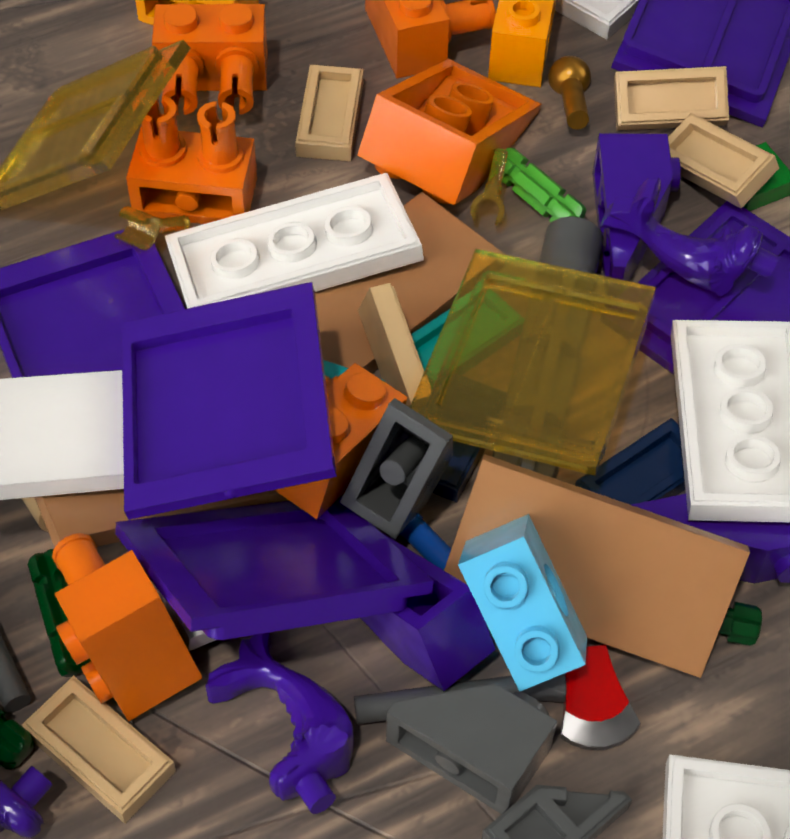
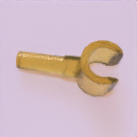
(493, 188)
(145, 228)

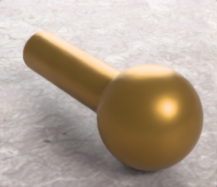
(571, 78)

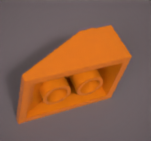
(444, 129)

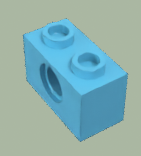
(524, 603)

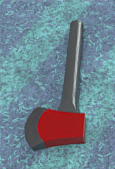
(593, 711)

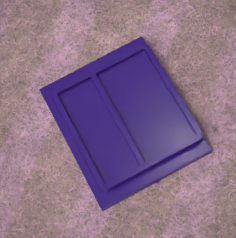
(737, 34)
(749, 299)
(70, 305)
(224, 402)
(272, 567)

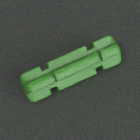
(539, 189)

